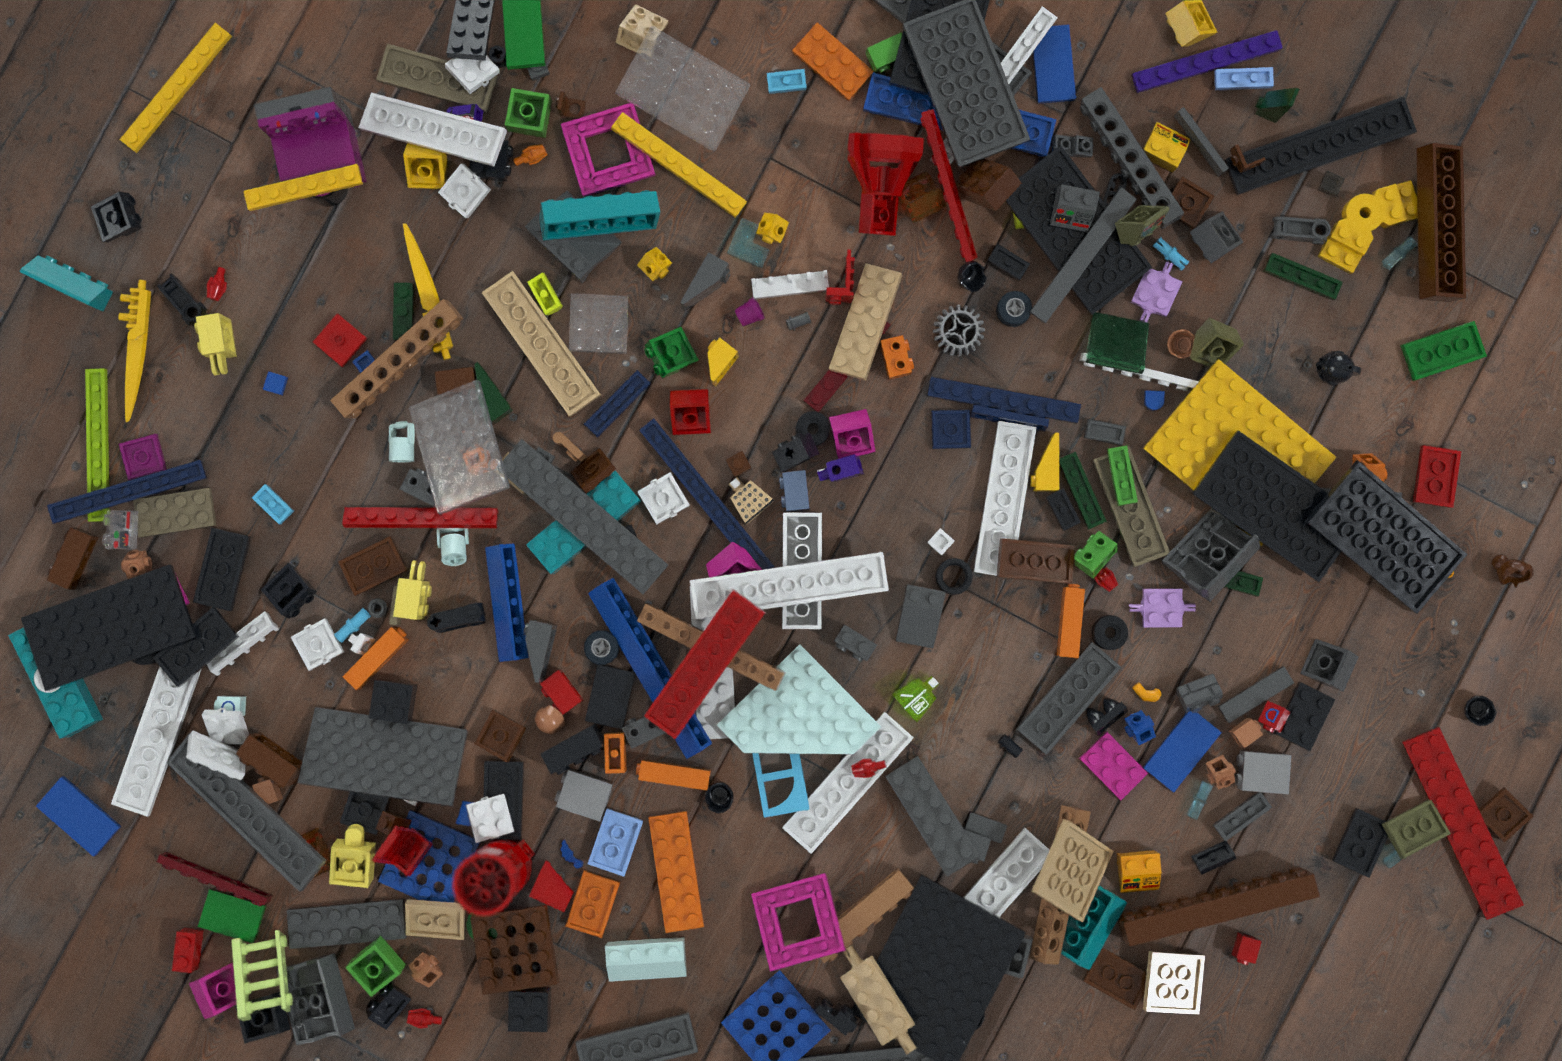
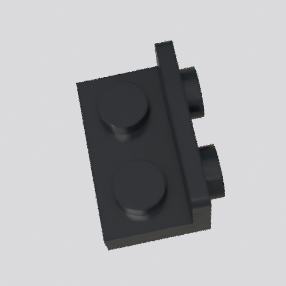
(387, 1005)

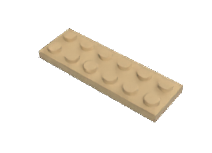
(865, 321)

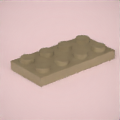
(175, 512)

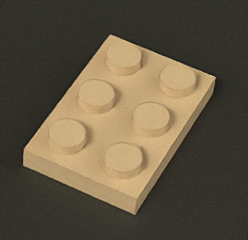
(434, 919)

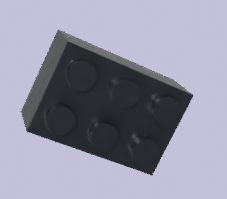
(573, 750)

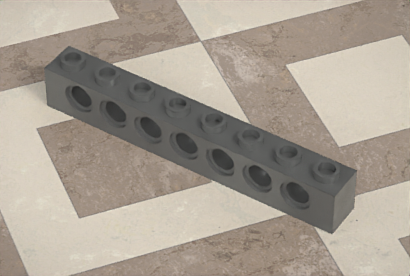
(1100, 100)

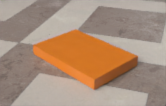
(592, 904)

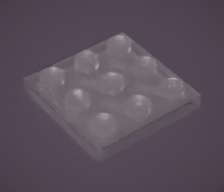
(598, 323)

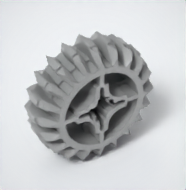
(957, 323)

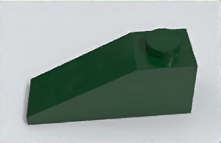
(1275, 103)
(496, 403)

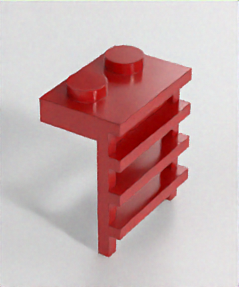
(838, 295)
(403, 849)

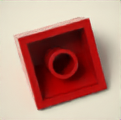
(690, 412)

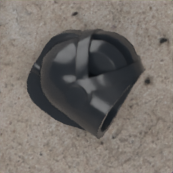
(1336, 368)

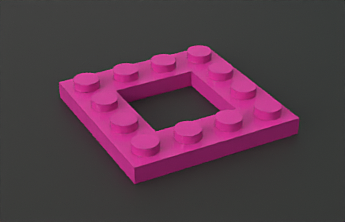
(591, 125)
(765, 906)

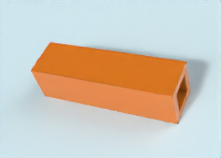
(1070, 621)
(376, 657)
(673, 774)

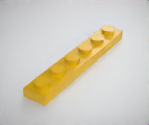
(303, 187)

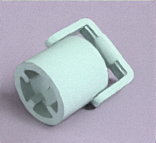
(401, 448)
(453, 546)

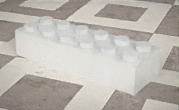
(802, 545)

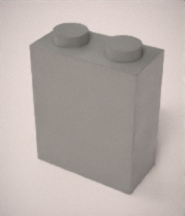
(1263, 772)
(584, 794)

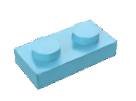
(786, 81)
(273, 504)

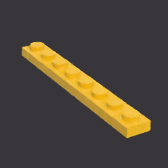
(175, 87)
(678, 165)

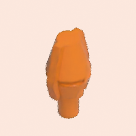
(531, 155)

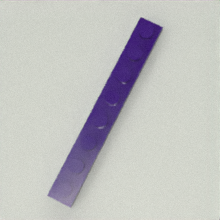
(1207, 61)

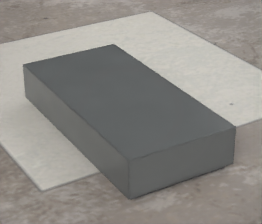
(1104, 432)
(985, 827)

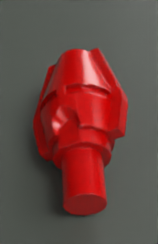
(216, 285)
(1106, 579)
(866, 768)
(422, 1018)

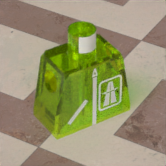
(916, 696)

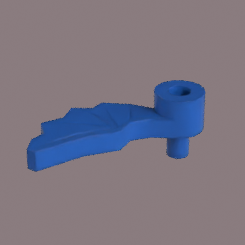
(567, 853)

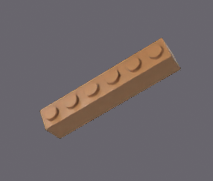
(872, 907)

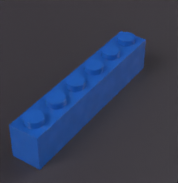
(506, 602)

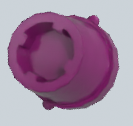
(749, 312)

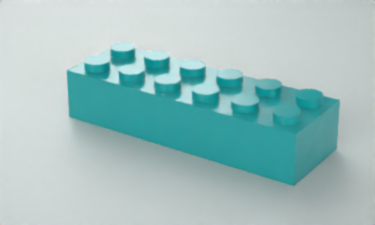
(599, 215)
(558, 546)
(70, 706)

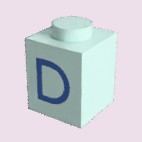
(231, 703)

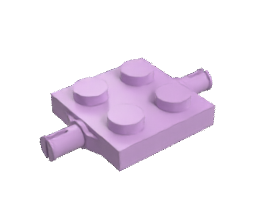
(1156, 292)
(1161, 607)

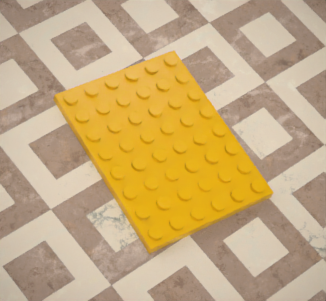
(1213, 413)

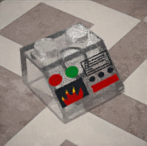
(120, 530)

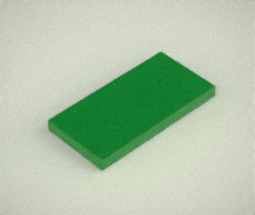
(523, 34)
(1443, 351)

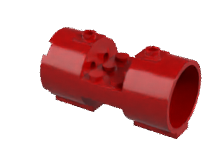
(493, 876)

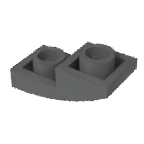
(1074, 146)

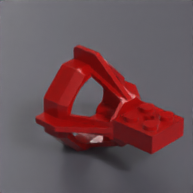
(882, 184)

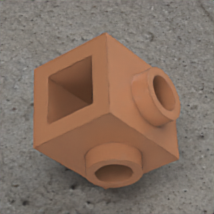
(136, 563)
(1220, 772)
(425, 969)

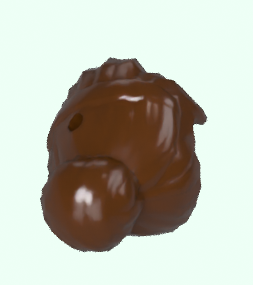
(1512, 570)

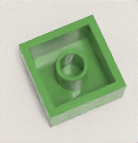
(528, 112)
(375, 966)

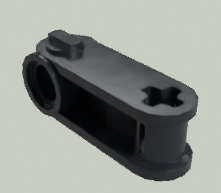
(182, 299)
(457, 618)

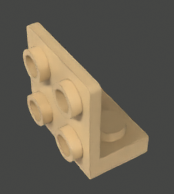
(636, 26)

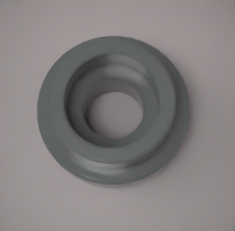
(371, 608)

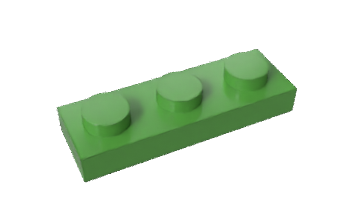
(1122, 475)

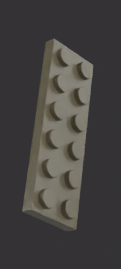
(429, 77)
(1136, 520)

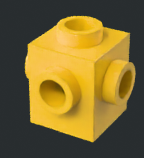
(772, 228)
(654, 264)

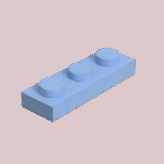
(1243, 78)

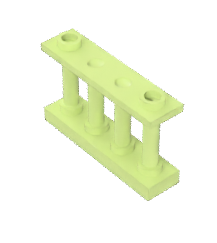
(242, 968)

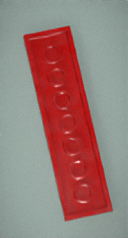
(704, 664)

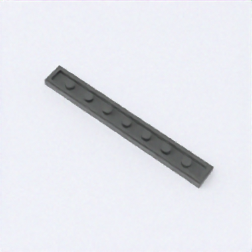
(1082, 255)

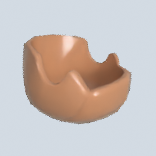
(1180, 343)
(549, 720)

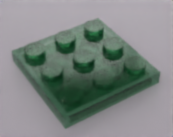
(1117, 343)

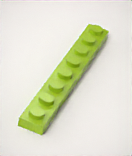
(97, 435)

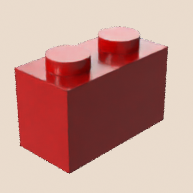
(561, 692)
(187, 950)

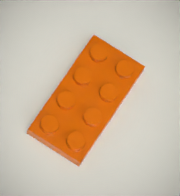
(832, 61)

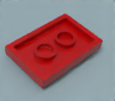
(1437, 476)

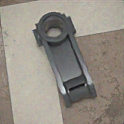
(1300, 229)

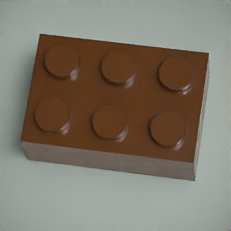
(987, 184)
(270, 760)

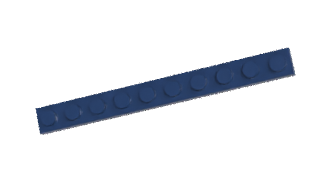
(702, 492)

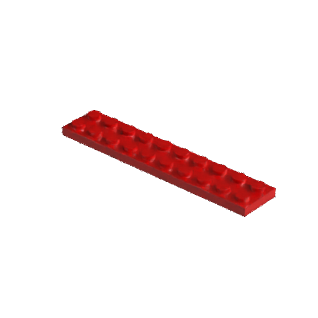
(1468, 831)

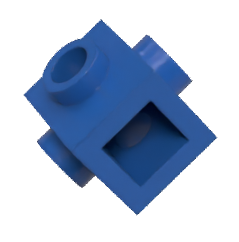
(1139, 727)

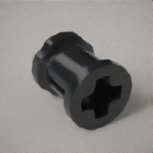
(494, 51)

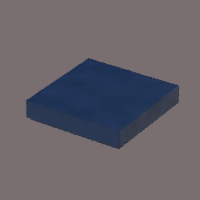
(951, 429)

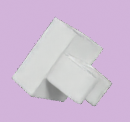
(940, 541)
(361, 643)

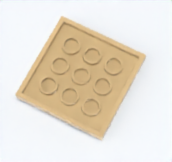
(1072, 870)

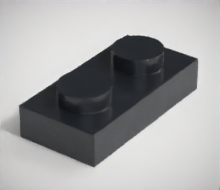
(1008, 262)
(1063, 509)
(1213, 857)

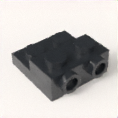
(500, 170)
(116, 216)
(289, 591)
(364, 810)
(840, 1017)

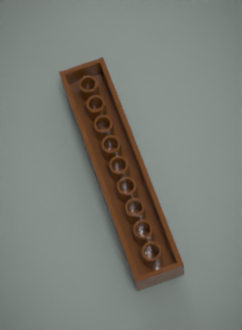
(1217, 906)

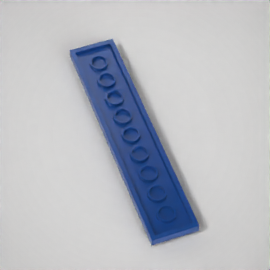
(908, 105)

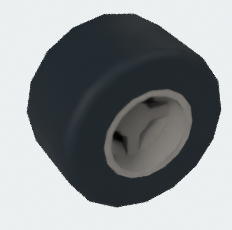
(1019, 305)
(595, 647)

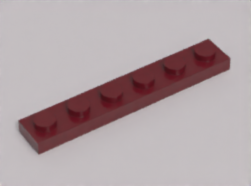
(828, 386)
(208, 876)

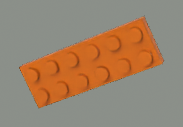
(676, 871)

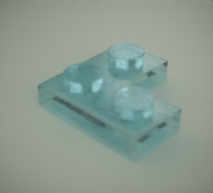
(743, 246)

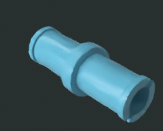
(1170, 253)
(352, 625)

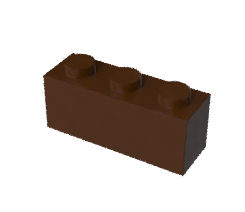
(72, 558)

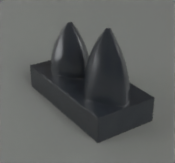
(1101, 722)

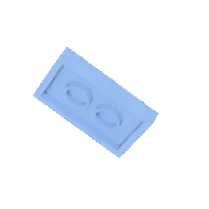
(615, 842)

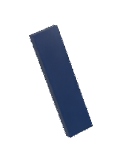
(617, 403)

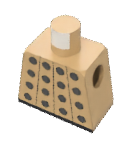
(749, 499)

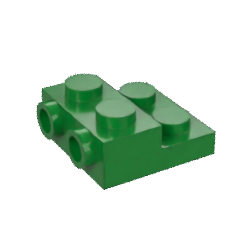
(670, 352)

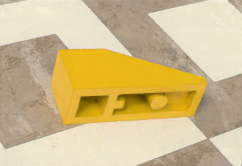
(1046, 473)

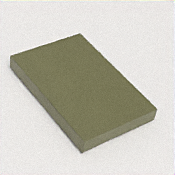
(1416, 829)

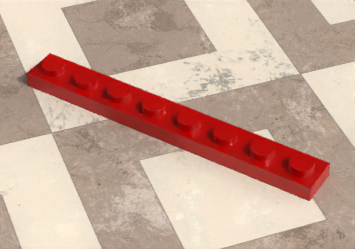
(946, 178)
(418, 518)

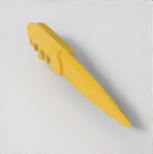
(426, 288)
(137, 340)

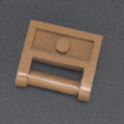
(573, 451)

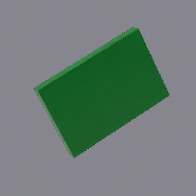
(231, 916)

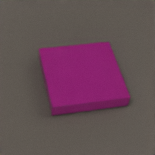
(142, 456)

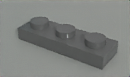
(1242, 816)

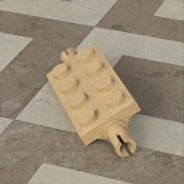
(877, 1000)

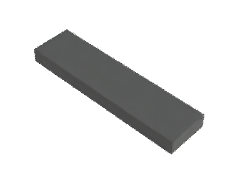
(1201, 141)
(1255, 694)

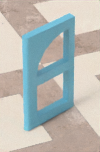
(797, 799)

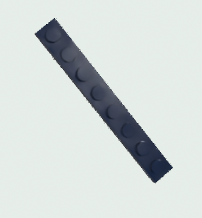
(1009, 400)
(126, 491)

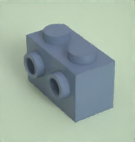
(795, 491)

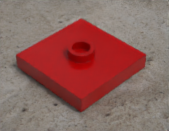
(340, 340)

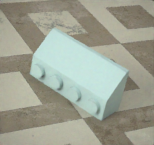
(646, 959)

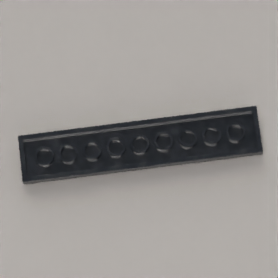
(1323, 145)

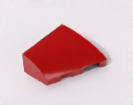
(551, 888)

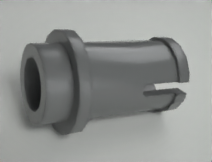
(797, 321)

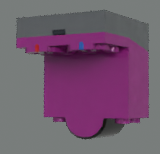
(311, 136)

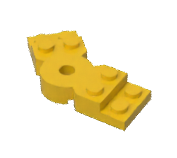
(1353, 233)

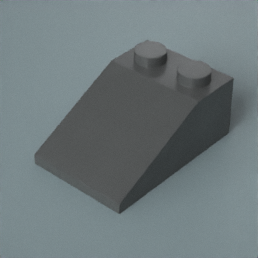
(707, 280)
(920, 616)
(539, 644)

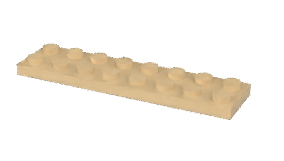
(541, 343)

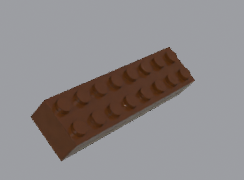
(1441, 222)

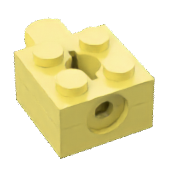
(216, 340)
(413, 594)
(352, 859)

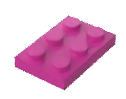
(1113, 765)

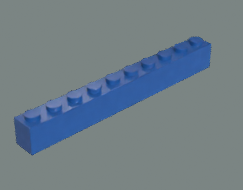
(643, 657)

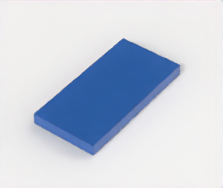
(1054, 67)
(1181, 750)
(78, 816)

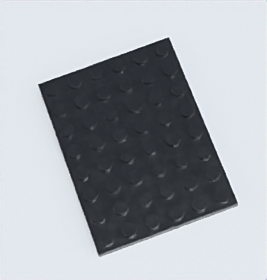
(945, 966)

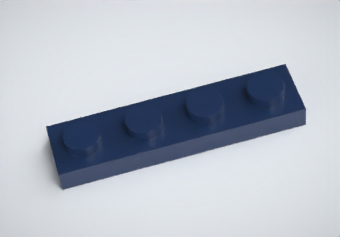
(982, 412)

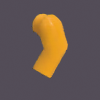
(1147, 695)

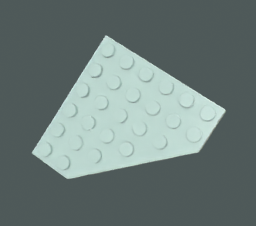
(801, 717)

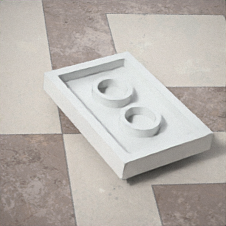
(214, 755)

